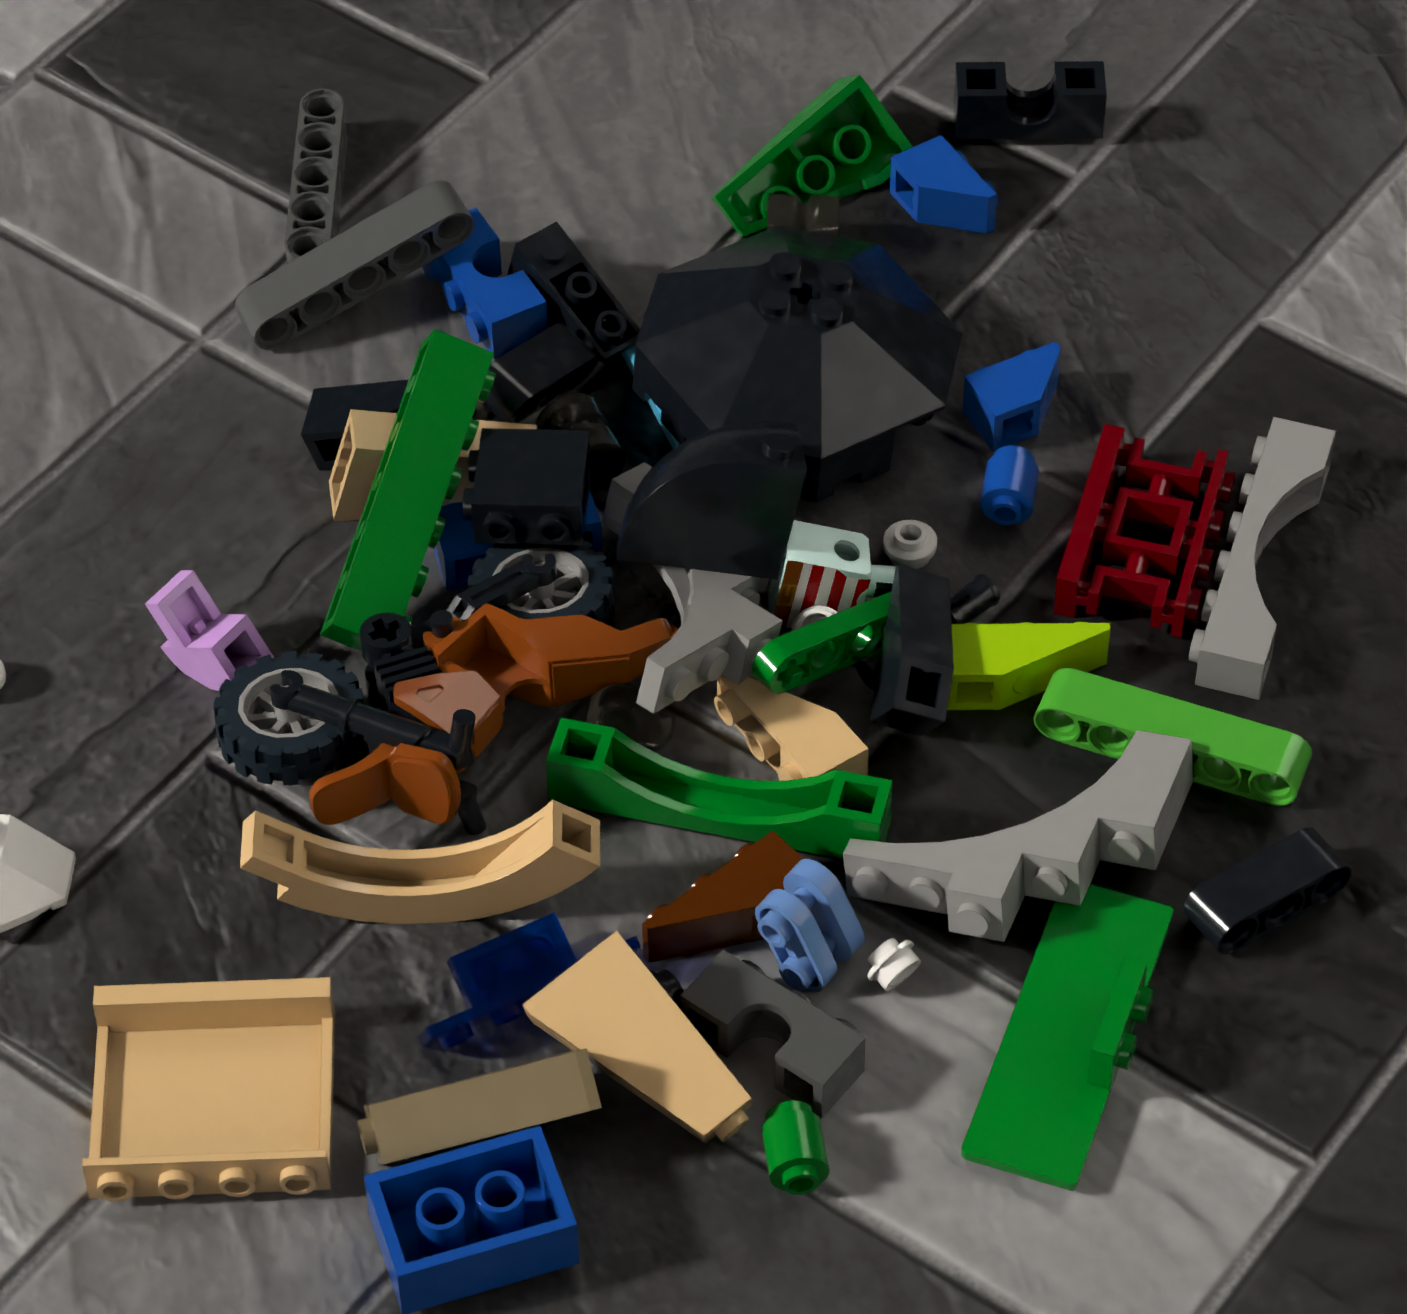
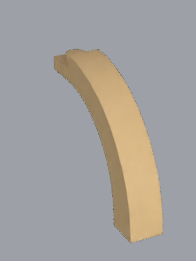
(425, 885)

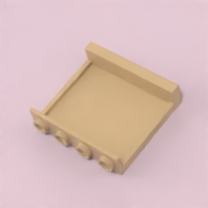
(212, 1089)

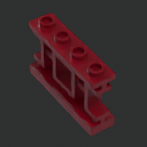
(1104, 522)

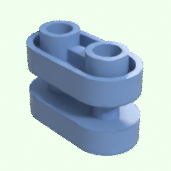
(809, 926)

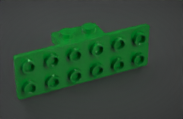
(1069, 1037)

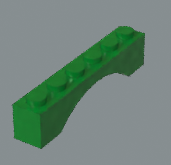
(614, 775)

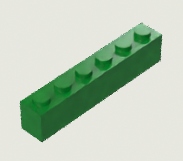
(411, 485)

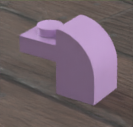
(200, 637)

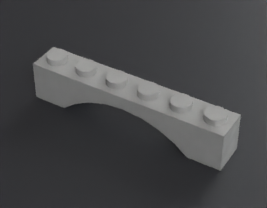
(1240, 631)

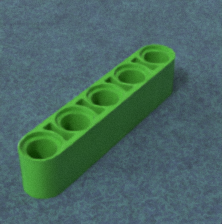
(1226, 749)

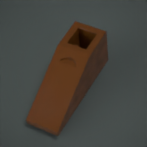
(720, 905)

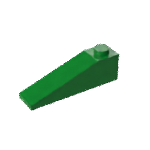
(828, 148)

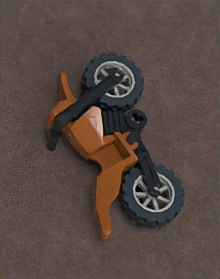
(434, 687)

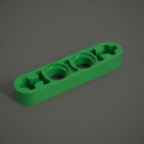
(822, 646)

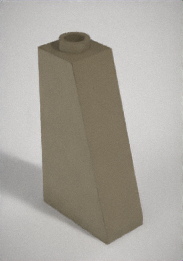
(479, 1107)

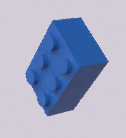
(472, 1220)

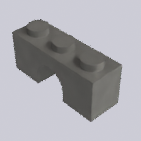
(739, 1002)

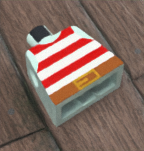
(826, 570)

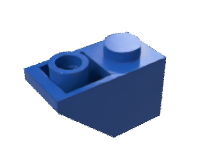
(942, 188)
(1013, 396)

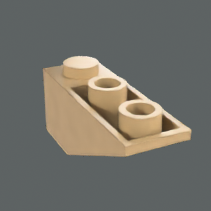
(790, 731)

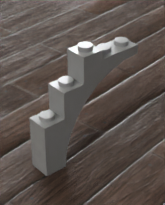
(718, 614)
(1050, 858)

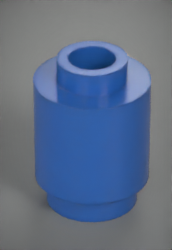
(1009, 485)

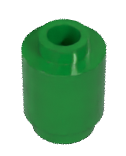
(794, 1148)

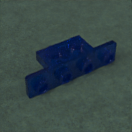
(503, 976)

